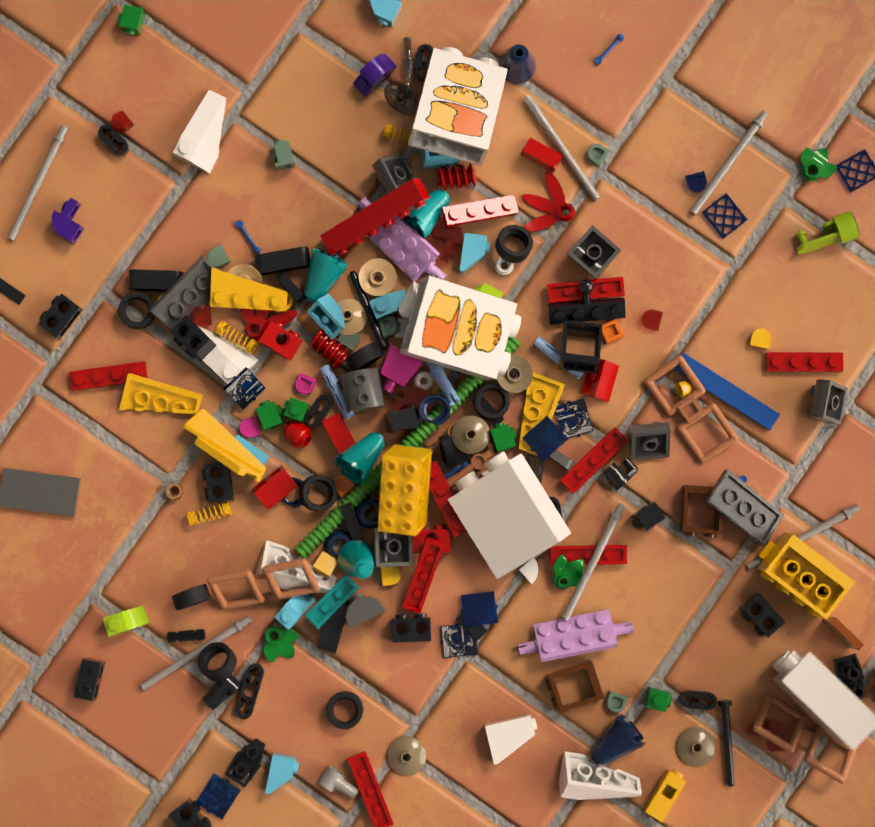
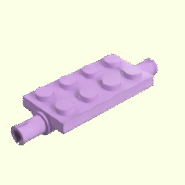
(406, 248)
(575, 636)

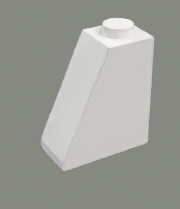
(509, 735)

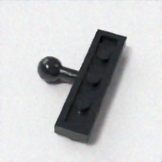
(587, 309)

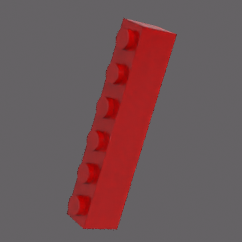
(375, 216)

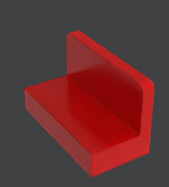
(541, 155)
(602, 383)
(338, 432)
(274, 487)

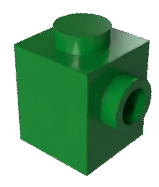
(131, 20)
(295, 409)
(270, 415)
(503, 437)
(658, 699)

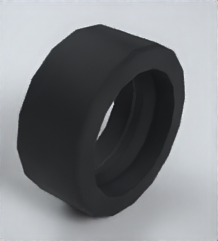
(519, 232)
(123, 306)
(364, 356)
(477, 401)
(332, 490)
(191, 597)
(223, 671)
(342, 724)

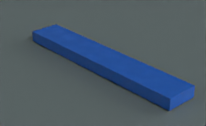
(731, 394)

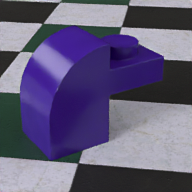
(373, 73)
(63, 222)

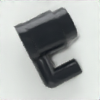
(617, 476)

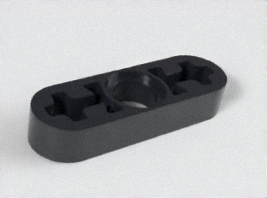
(250, 706)

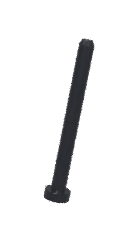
(369, 312)
(727, 741)

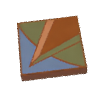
(843, 633)

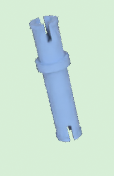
(553, 353)
(438, 373)
(335, 389)

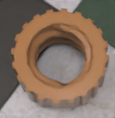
(168, 489)

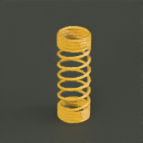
(387, 132)
(221, 328)
(192, 517)

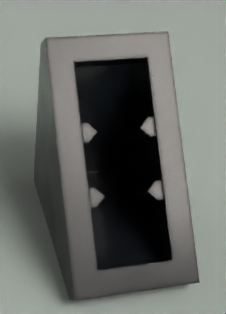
(401, 420)

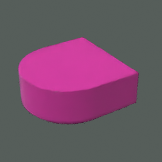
(305, 384)
(250, 427)

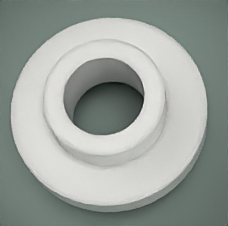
(508, 270)
(423, 374)

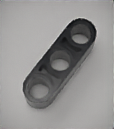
(282, 260)
(152, 279)
(332, 630)

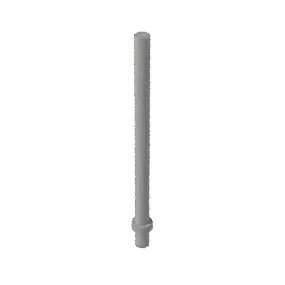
(534, 107)
(757, 123)
(58, 139)
(815, 530)
(593, 561)
(238, 626)

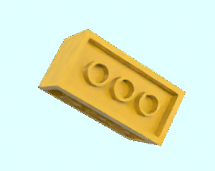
(404, 490)
(816, 571)

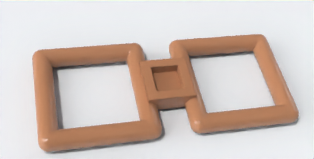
(691, 409)
(263, 583)
(801, 738)

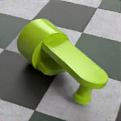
(845, 228)

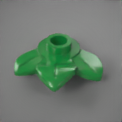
(818, 163)
(570, 571)
(280, 646)

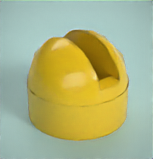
(683, 388)

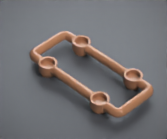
(477, 462)

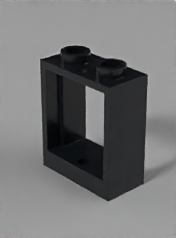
(578, 362)

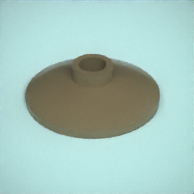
(522, 375)
(467, 444)
(686, 744)
(409, 746)

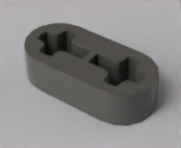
(561, 460)

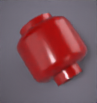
(297, 434)

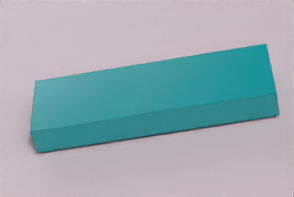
(331, 601)

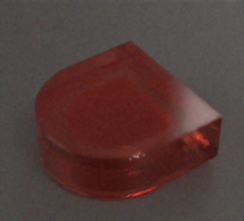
(121, 122)
(202, 315)
(651, 319)

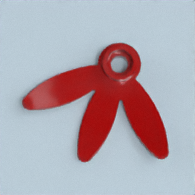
(554, 208)
(259, 319)

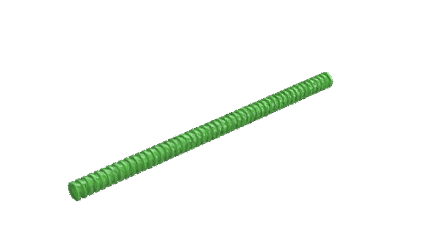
(374, 479)

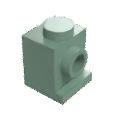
(283, 155)

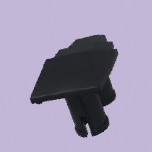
(850, 674)
(246, 762)

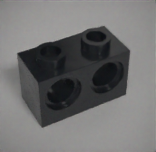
(64, 320)
(193, 338)
(223, 481)
(647, 517)
(765, 611)
(411, 634)
(89, 679)
(196, 817)

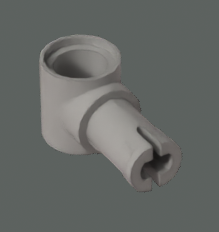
(333, 780)

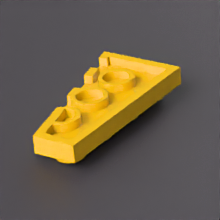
(244, 293)
(149, 394)
(540, 401)

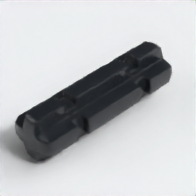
(188, 635)

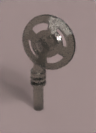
(403, 93)

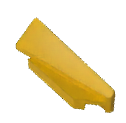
(223, 446)

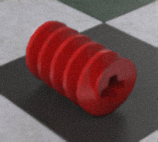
(456, 176)
(330, 349)

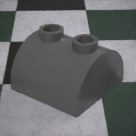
(392, 172)
(594, 252)
(362, 390)
(827, 402)
(649, 440)
(392, 549)
(363, 609)

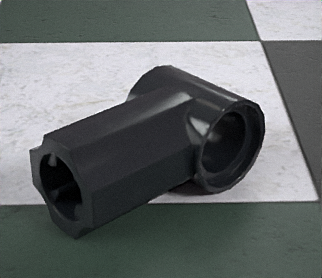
(220, 691)

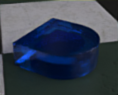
(696, 182)

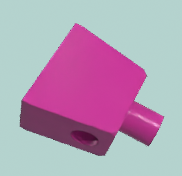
(398, 369)

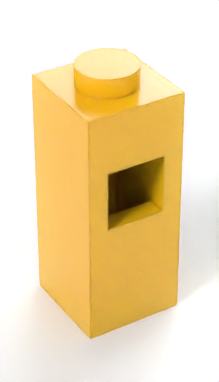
(665, 794)

